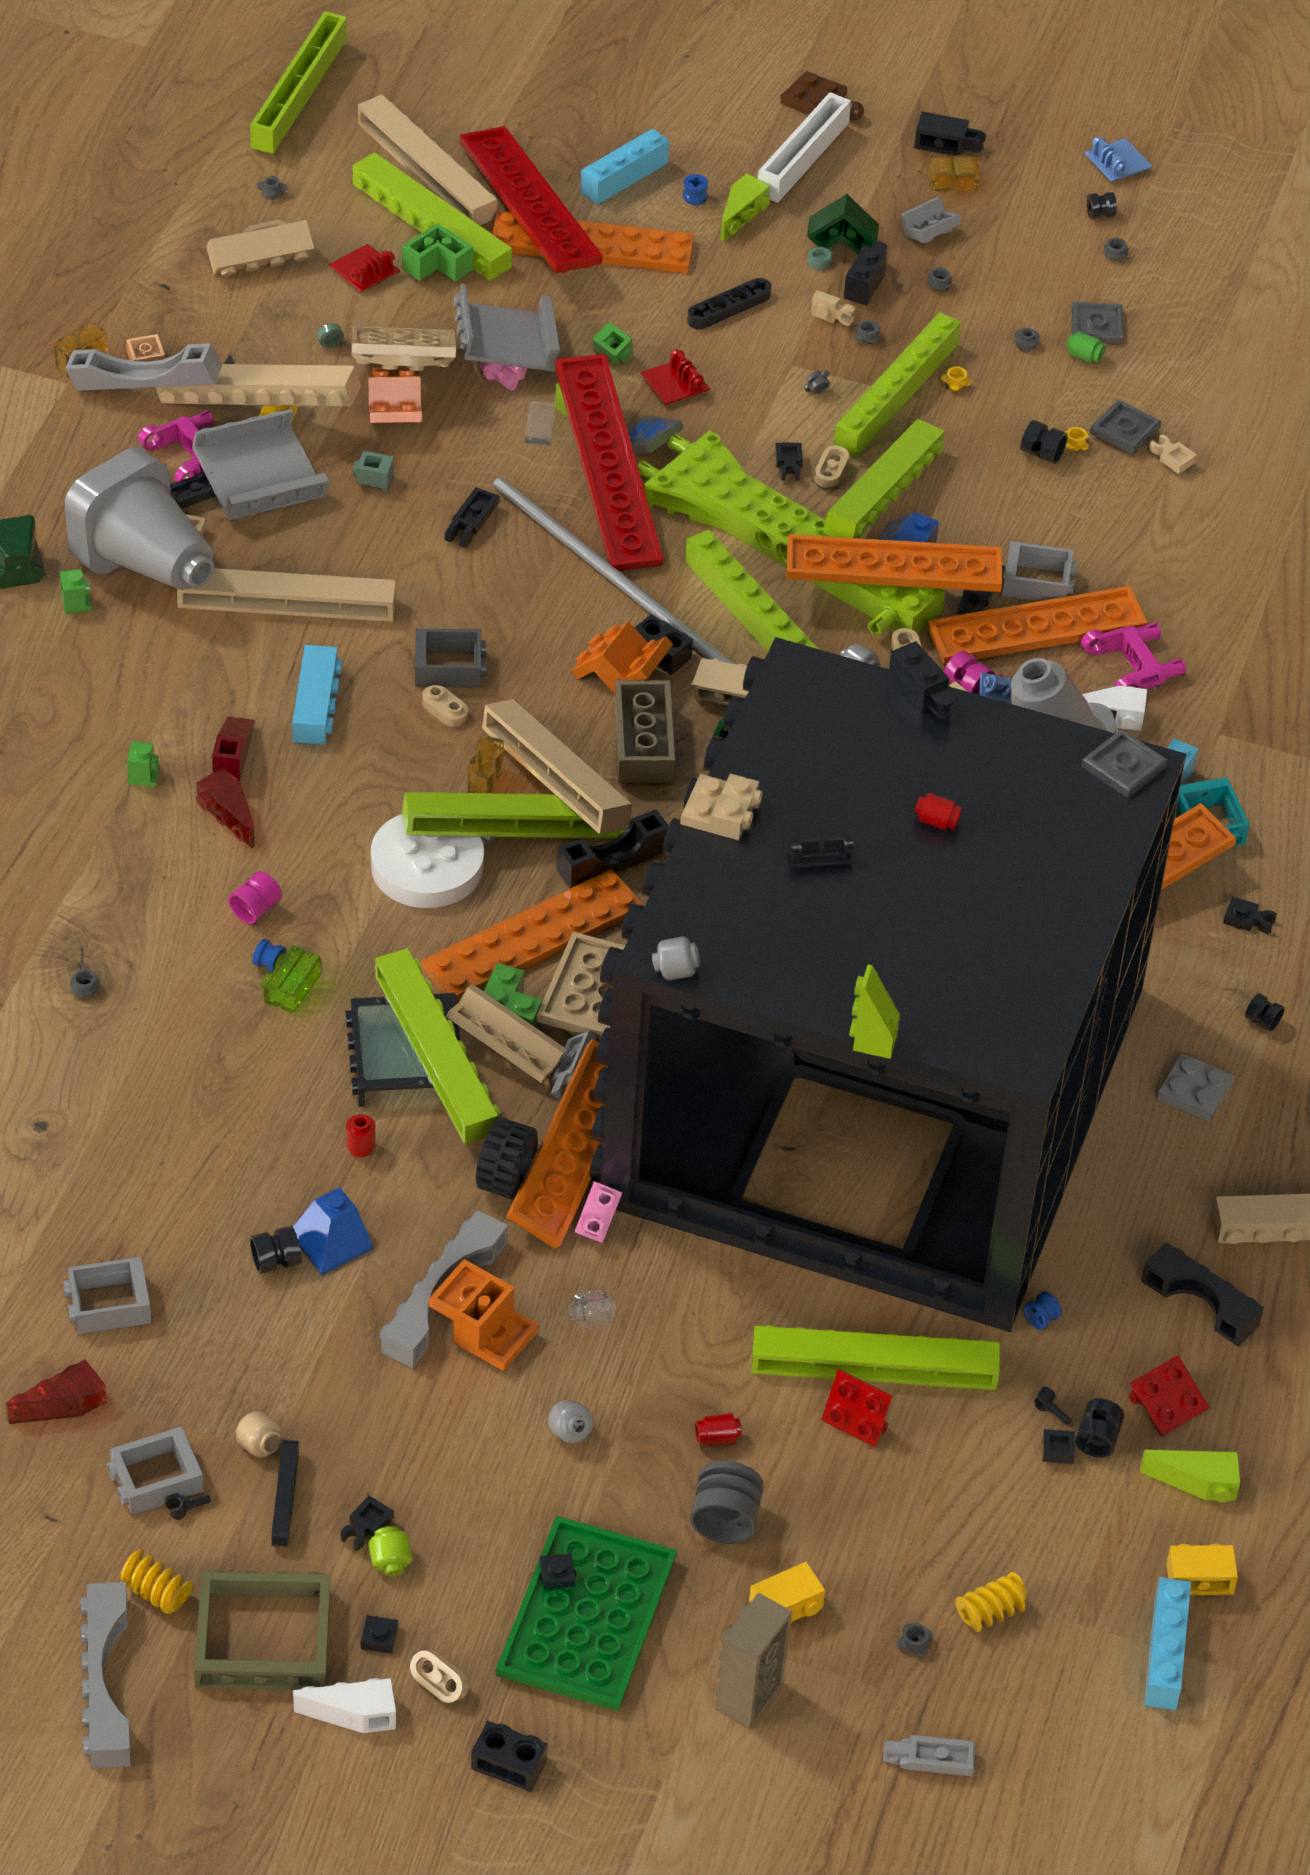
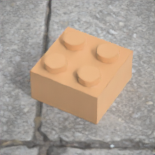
(145, 348)

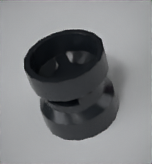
(1101, 205)
(1265, 1012)

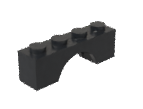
(638, 842)
(1175, 1273)

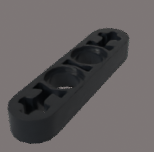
(704, 315)
(285, 1493)

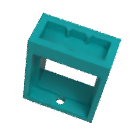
(1216, 793)

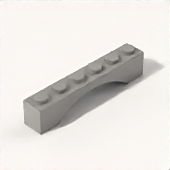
(99, 371)
(408, 1333)
(108, 1727)

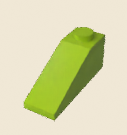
(1199, 1473)

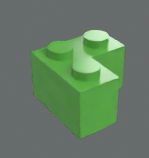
(437, 250)
(507, 988)

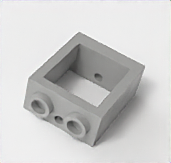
(1039, 558)
(105, 1275)
(155, 1495)

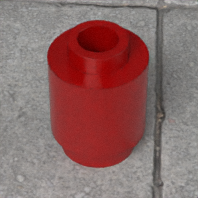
(938, 811)
(360, 1135)
(718, 1430)

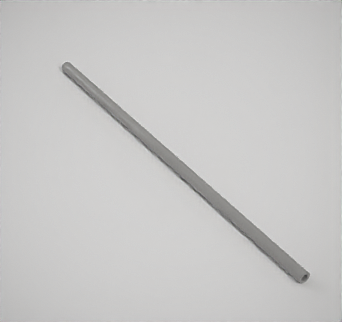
(604, 567)

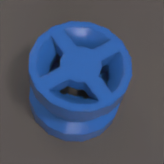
(695, 189)
(267, 954)
(1042, 1310)

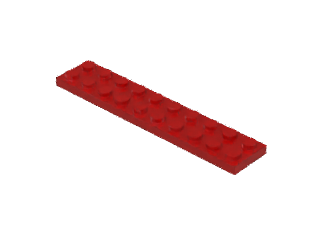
(531, 200)
(608, 462)

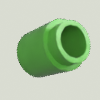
(1086, 347)

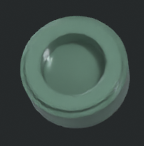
(819, 258)
(330, 335)

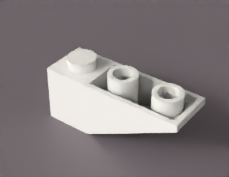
(1124, 702)
(355, 1706)

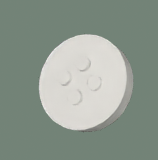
(425, 868)

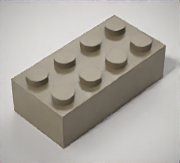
(644, 731)
(753, 1659)

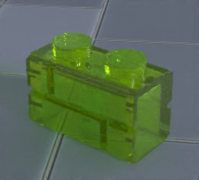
(292, 978)

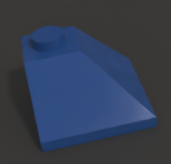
(912, 528)
(332, 1232)

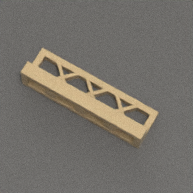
(506, 1033)

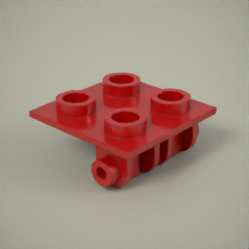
(365, 267)
(675, 379)
(1168, 1395)
(857, 1408)

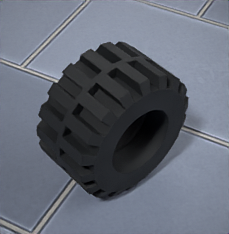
(506, 1157)

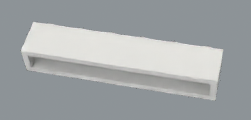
(805, 145)

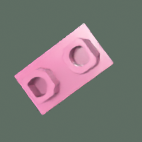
(504, 374)
(598, 1212)

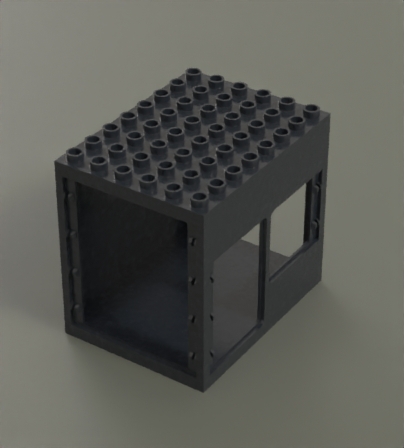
(996, 941)

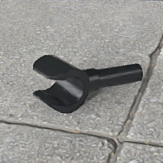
(1044, 1402)
(183, 1506)

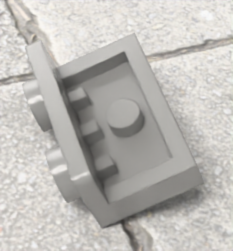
(929, 221)

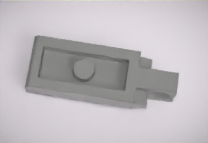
(567, 1065)
(932, 1755)

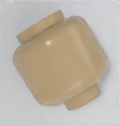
(259, 1434)

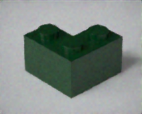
(845, 222)

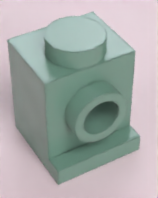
(374, 470)

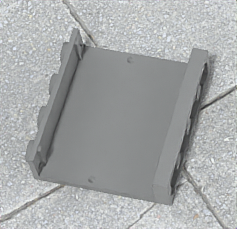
(507, 334)
(257, 465)

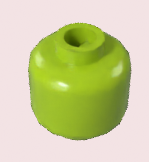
(390, 1550)

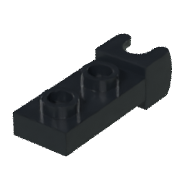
(192, 490)

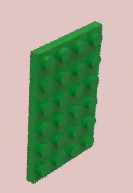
(591, 1634)

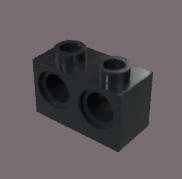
(682, 646)
(505, 1762)

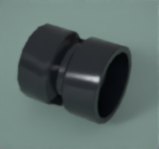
(1042, 441)
(275, 1249)
(1099, 1428)

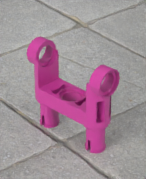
(179, 430)
(1131, 641)

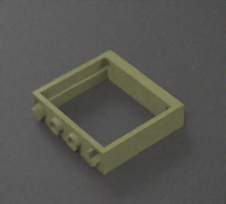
(262, 1674)

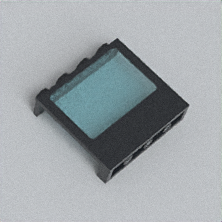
(381, 1048)

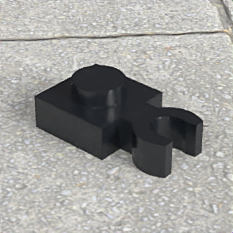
(789, 459)
(1245, 914)
(366, 1520)

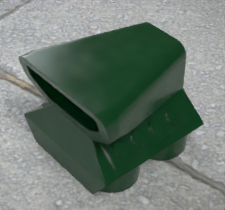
(19, 552)

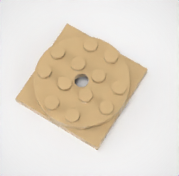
(403, 347)
(576, 987)

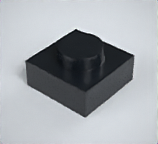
(1058, 1446)
(557, 1571)
(379, 1634)

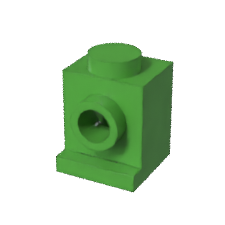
(612, 337)
(75, 591)
(142, 764)

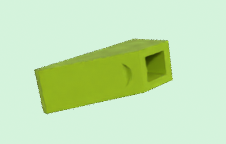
(745, 200)
(876, 1016)

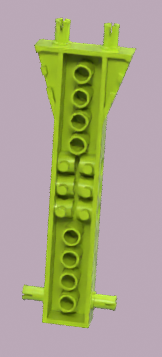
(718, 493)

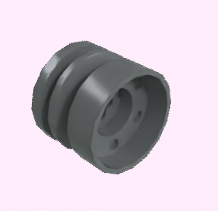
(727, 1502)

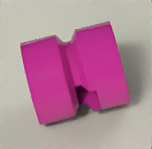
(966, 671)
(255, 897)

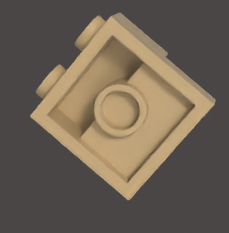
(722, 805)

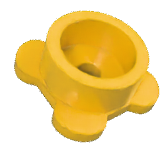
(956, 378)
(1077, 439)

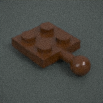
(811, 89)

